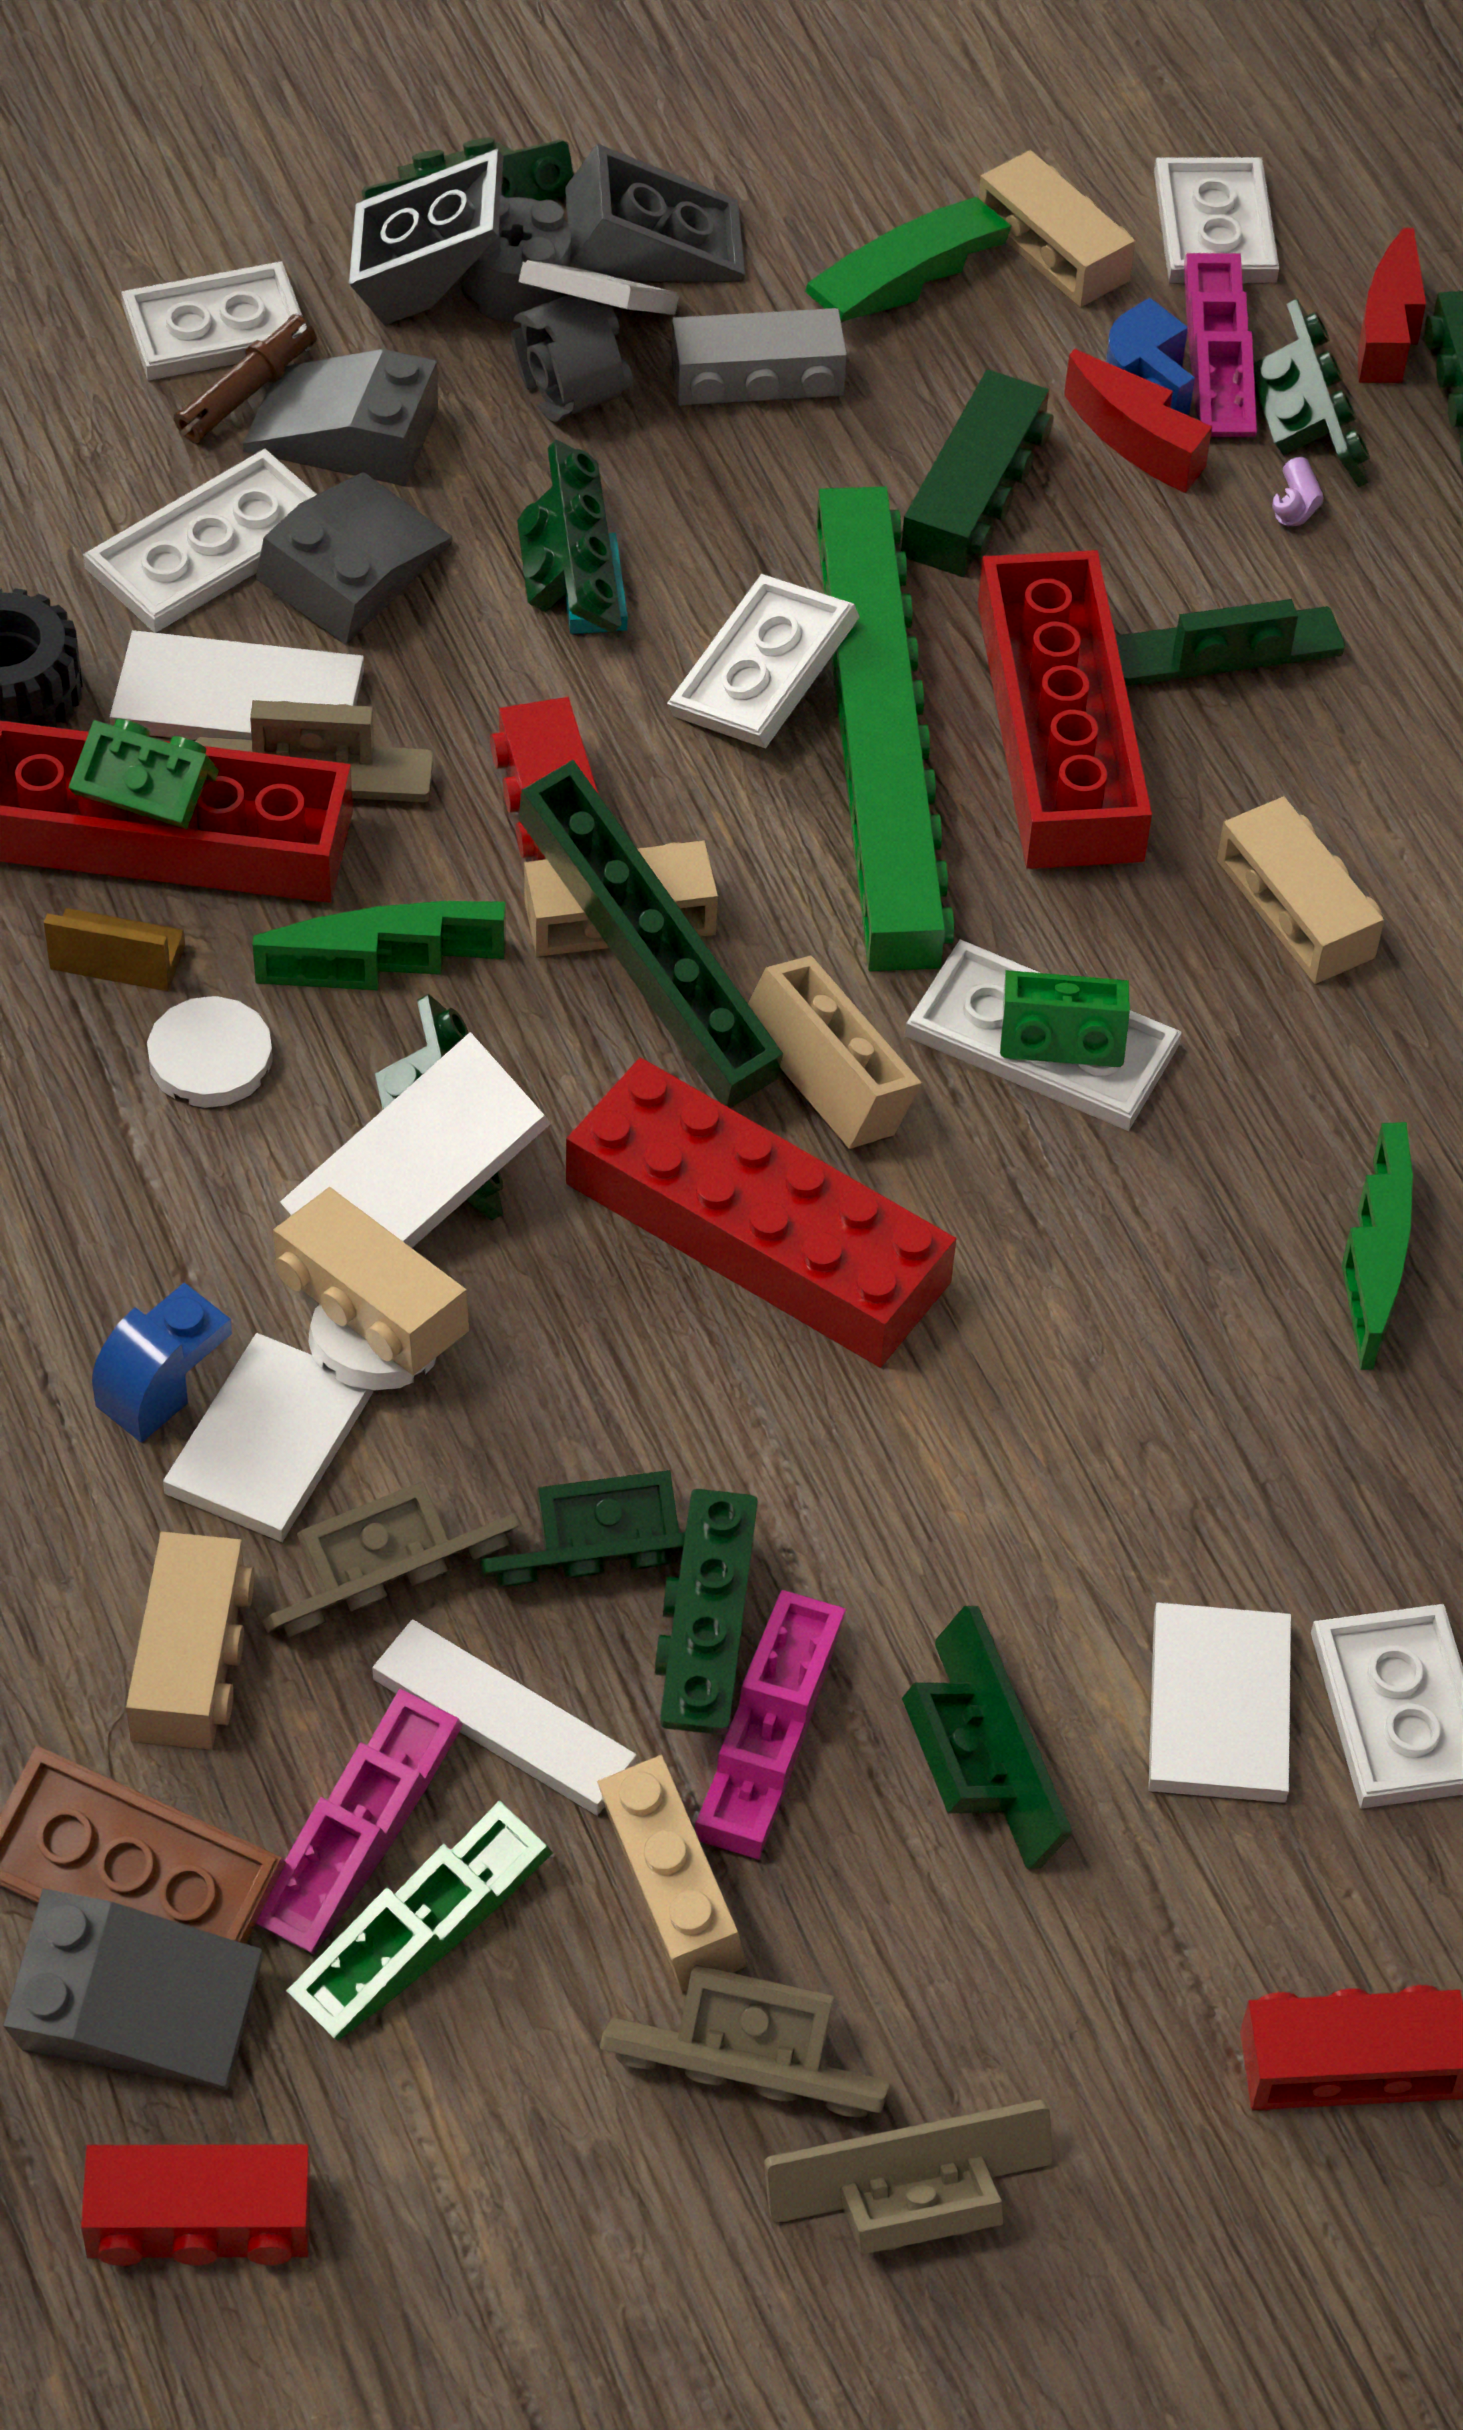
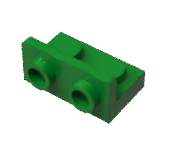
(141, 772)
(1065, 1018)

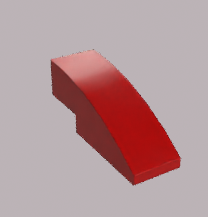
(1392, 313)
(1138, 420)

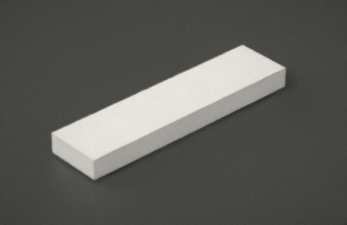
(504, 1715)

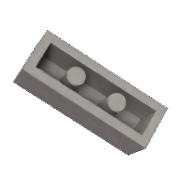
(758, 356)

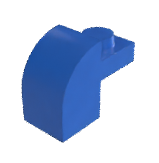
(1152, 346)
(146, 1357)

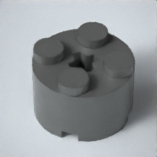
(526, 232)
(570, 355)

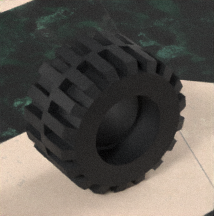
(41, 660)

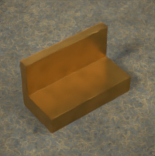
(113, 948)

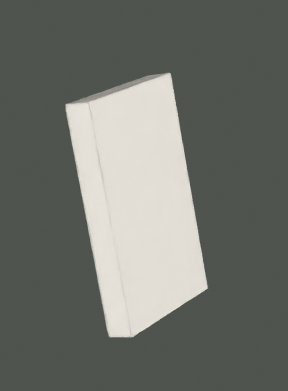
(1216, 209)
(208, 318)
(763, 660)
(266, 1439)
(1220, 1702)
(1396, 1702)

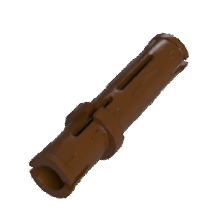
(262, 364)

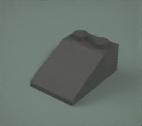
(650, 223)
(424, 236)
(350, 414)
(348, 554)
(131, 1991)

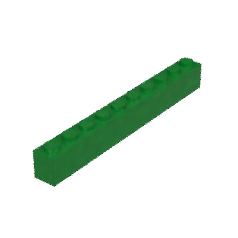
(881, 734)

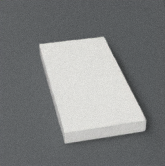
(599, 287)
(197, 542)
(209, 684)
(965, 1020)
(430, 1145)

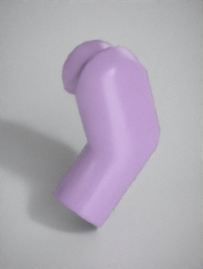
(1302, 496)

